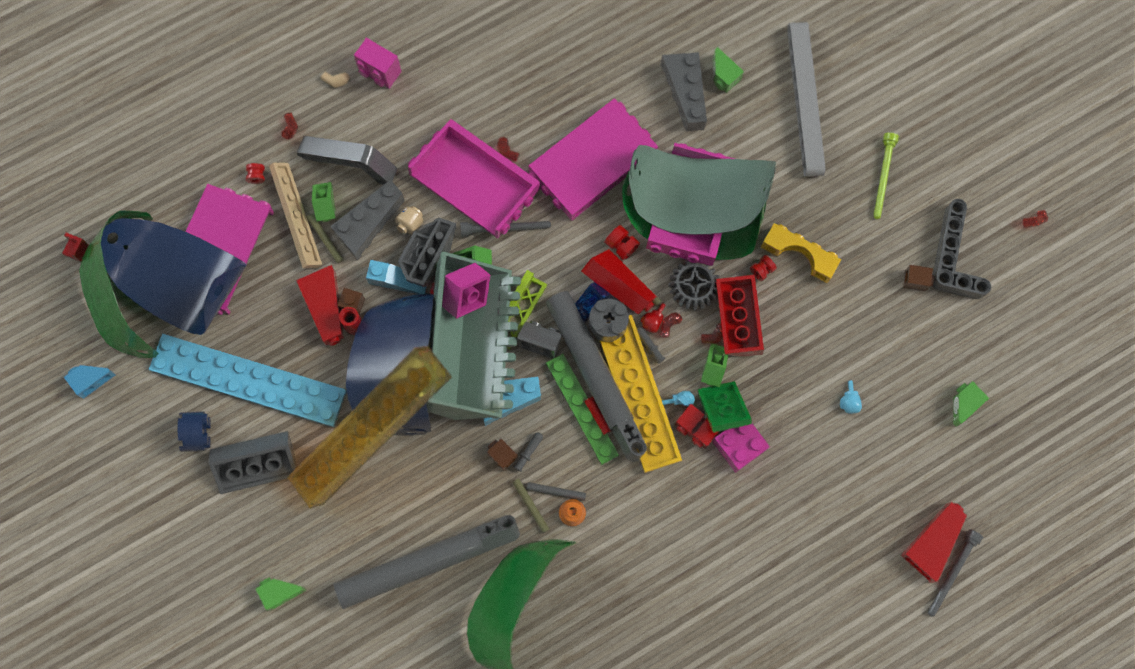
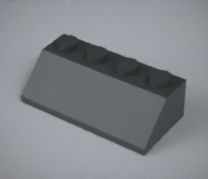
(252, 462)

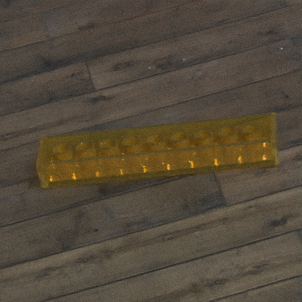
(369, 426)

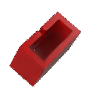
(696, 427)

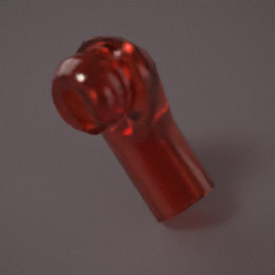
(291, 128)
(504, 149)
(715, 337)

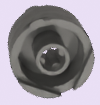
(608, 309)

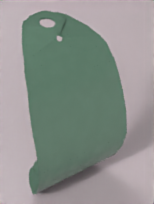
(698, 193)

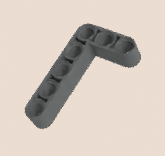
(348, 154)
(951, 255)

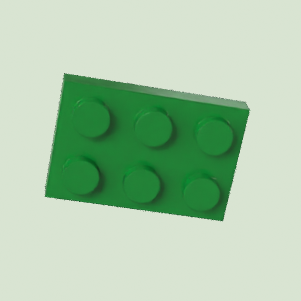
(724, 407)

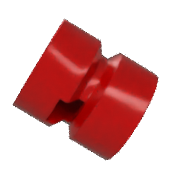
(624, 244)

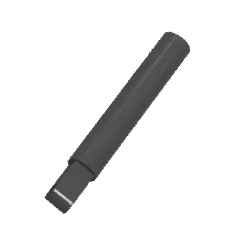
(596, 374)
(426, 561)

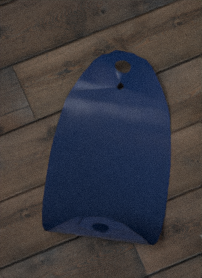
(170, 272)
(382, 342)

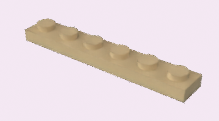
(295, 215)

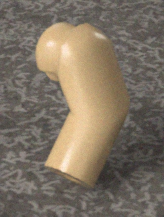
(337, 80)

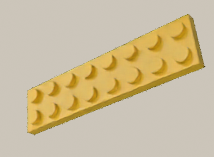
(637, 385)

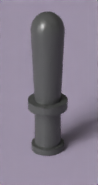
(652, 349)
(525, 456)

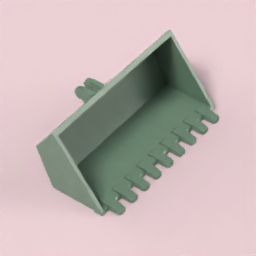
(474, 346)

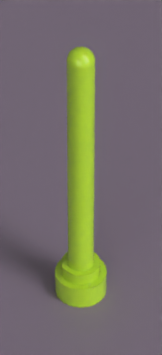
(889, 141)

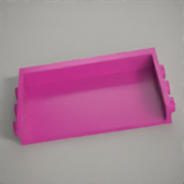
(590, 159)
(474, 178)
(229, 223)
(693, 247)

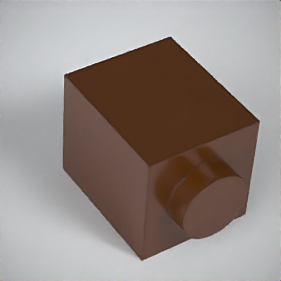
(918, 278)
(351, 298)
(501, 454)

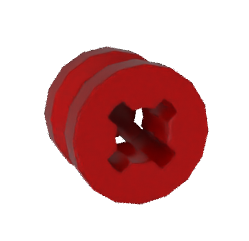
(255, 173)

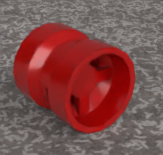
(763, 267)

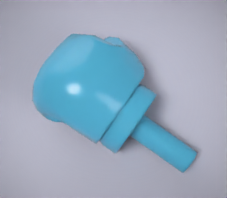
(682, 398)
(851, 401)

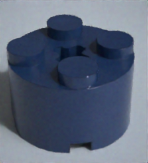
(193, 431)

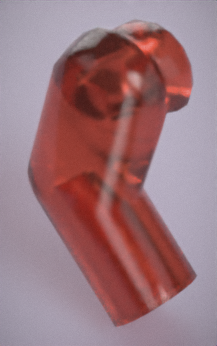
(1035, 221)
(667, 322)

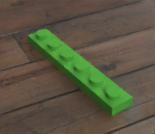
(575, 398)

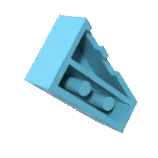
(525, 393)

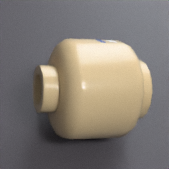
(409, 220)

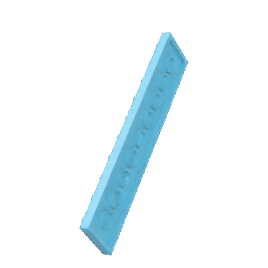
(248, 380)

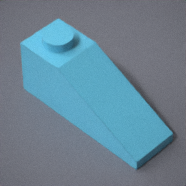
(391, 277)

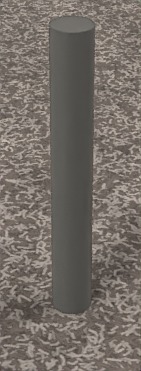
(556, 491)

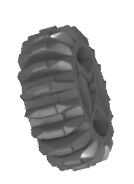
(686, 284)

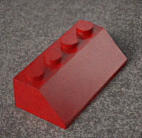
(740, 316)

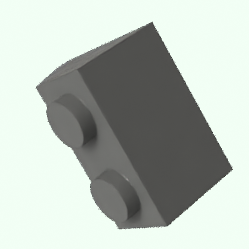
(539, 339)

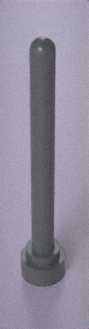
(469, 229)
(972, 539)

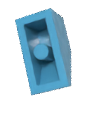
(87, 379)

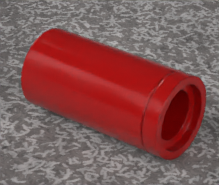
(348, 314)

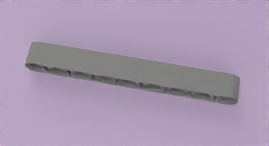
(806, 99)

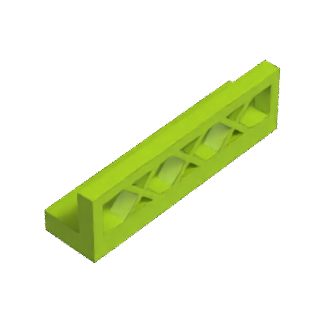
(526, 281)

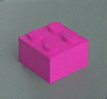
(377, 63)
(465, 290)
(740, 445)

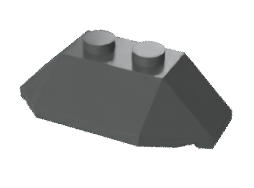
(424, 251)

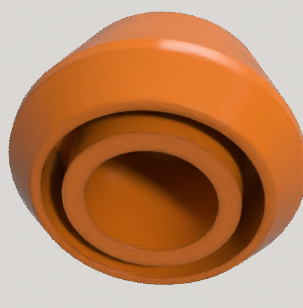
(566, 514)

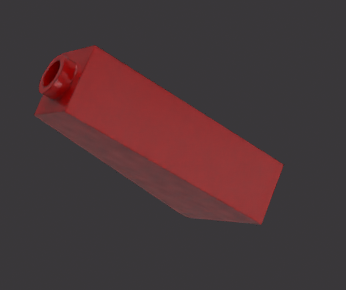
(619, 281)
(322, 298)
(934, 544)

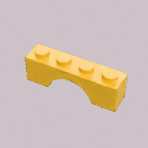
(822, 263)

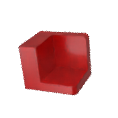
(75, 247)

